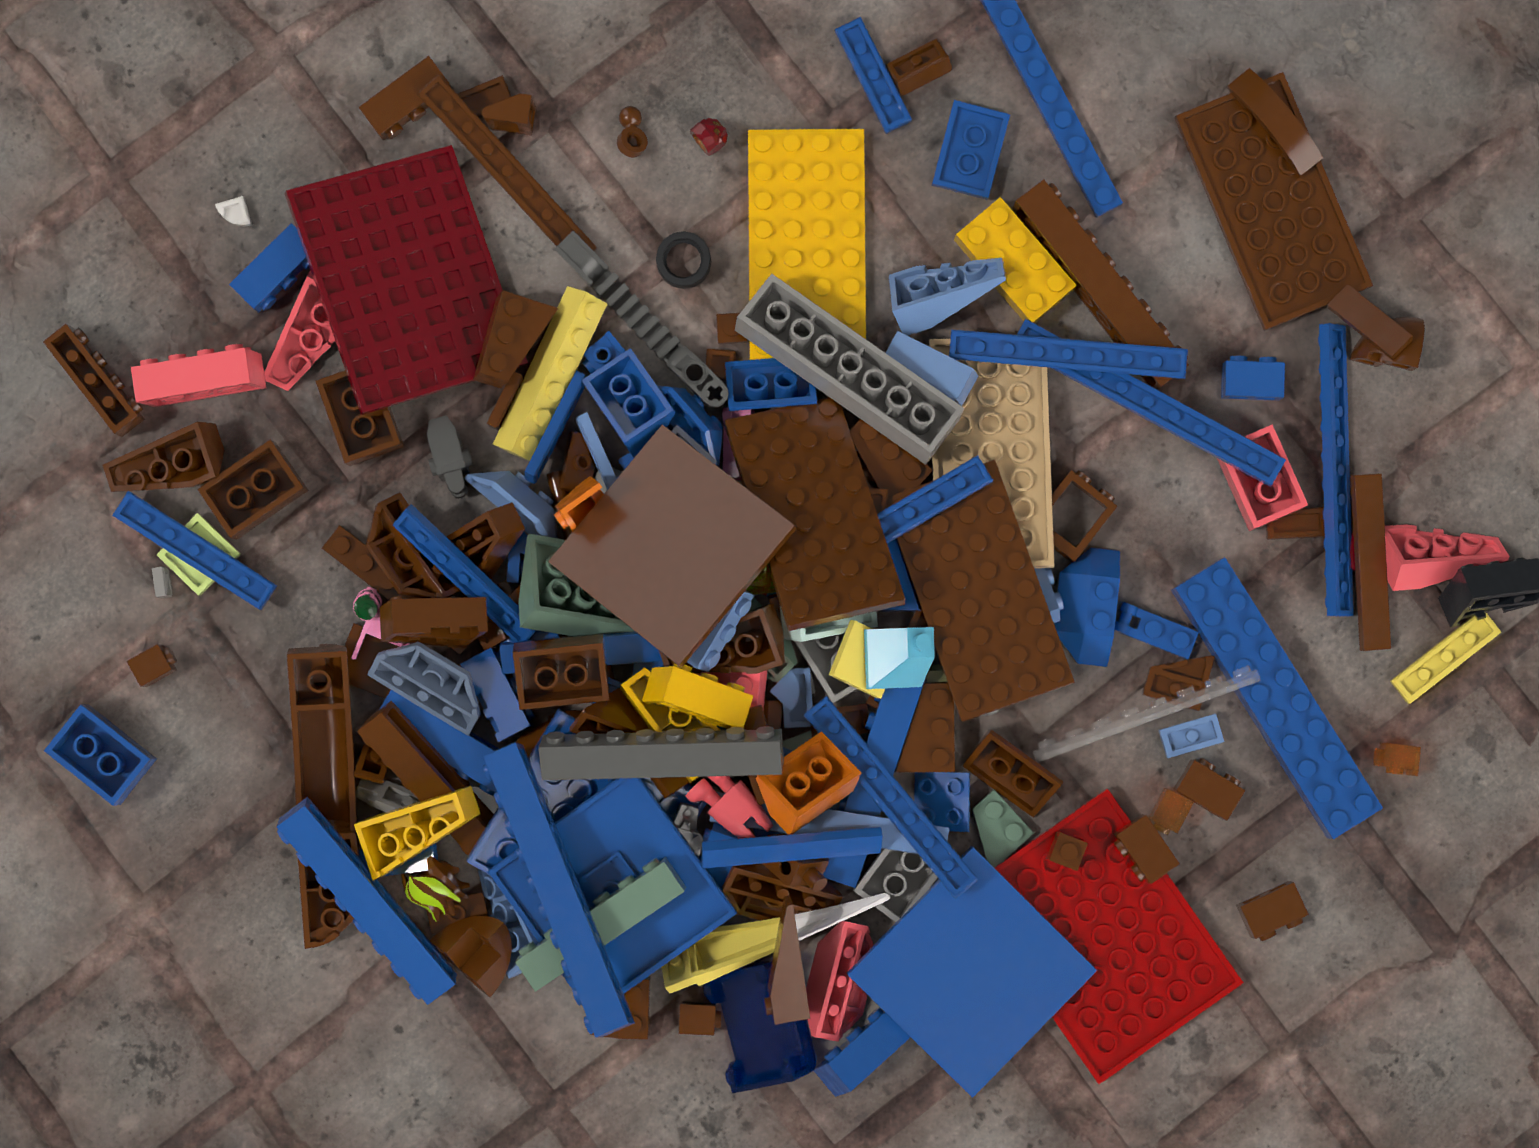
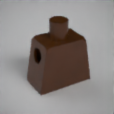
(800, 872)

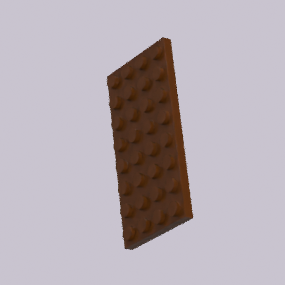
(1277, 225)
(811, 475)
(984, 602)

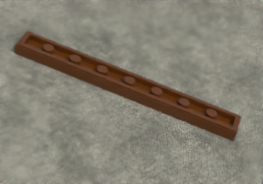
(499, 162)

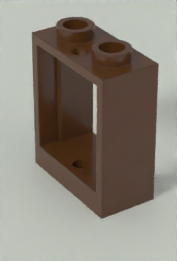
(1102, 497)

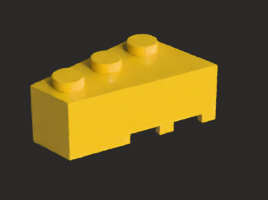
(698, 696)

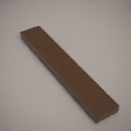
(1370, 562)

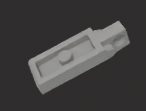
(385, 796)

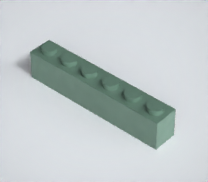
(612, 917)

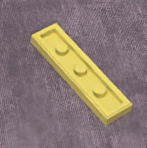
(1444, 657)

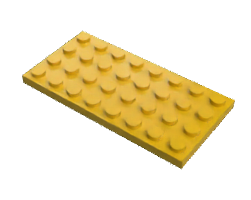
(809, 218)

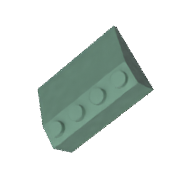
(556, 603)

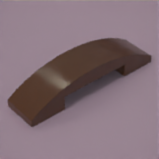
(1277, 120)

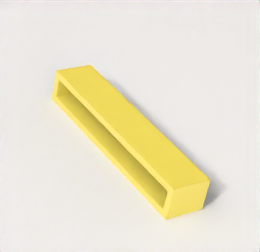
(550, 372)

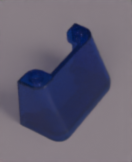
(762, 1051)

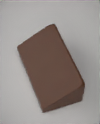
(919, 67)

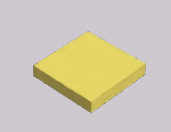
(850, 660)

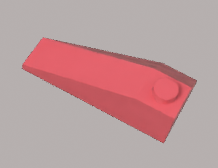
(302, 339)
(1427, 558)

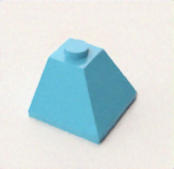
(898, 656)

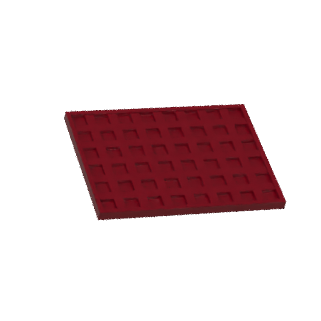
(400, 275)

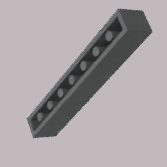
(661, 754)

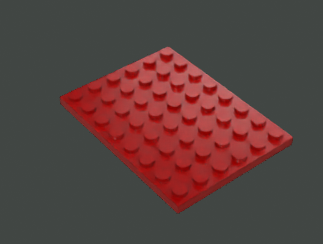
(1141, 937)

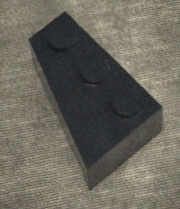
(1489, 588)

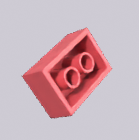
(1258, 501)

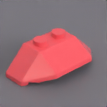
(832, 995)

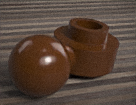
(630, 119)

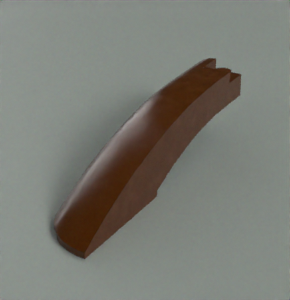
(323, 769)

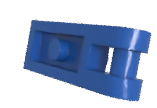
(1156, 631)

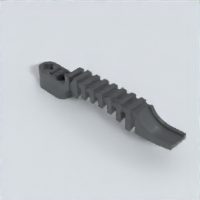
(637, 317)

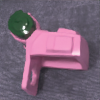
(367, 608)

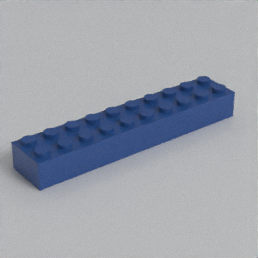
(1280, 701)

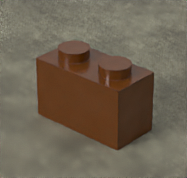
(1209, 789)
(1146, 849)
(1272, 911)

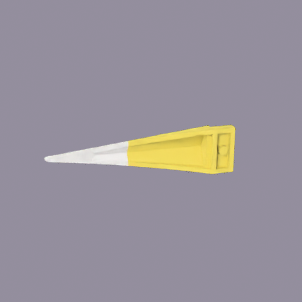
(743, 943)

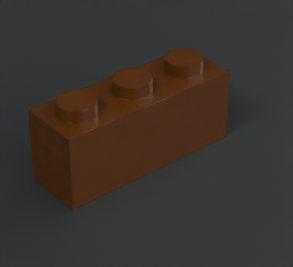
(399, 100)

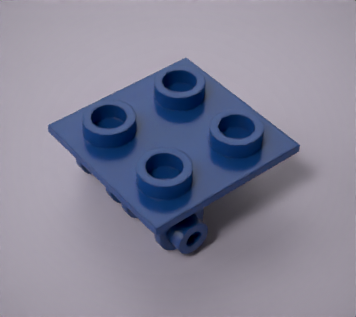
(944, 798)

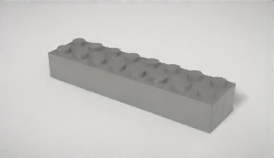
(848, 368)

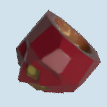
(709, 135)

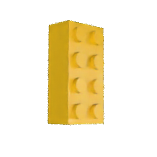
(1032, 275)

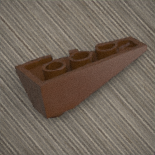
(171, 462)
(754, 647)

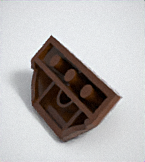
(399, 559)
(760, 894)

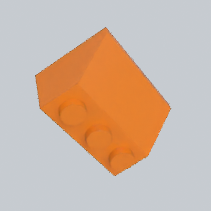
(810, 783)

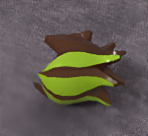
(436, 888)

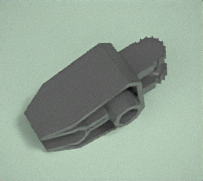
(449, 457)

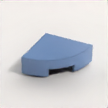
(787, 690)

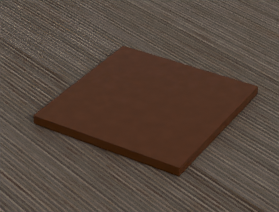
(672, 545)

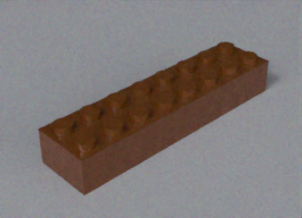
(1097, 282)

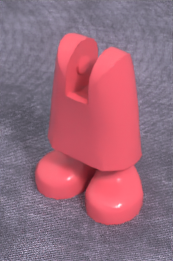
(732, 808)

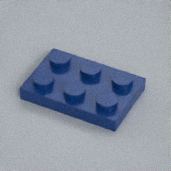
(970, 149)

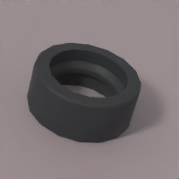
(688, 238)

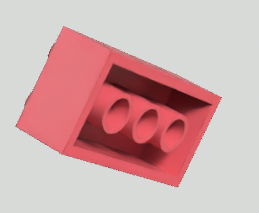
(198, 376)

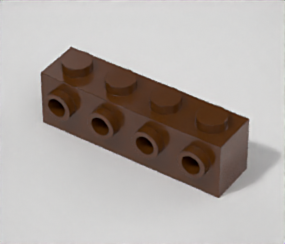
(93, 380)

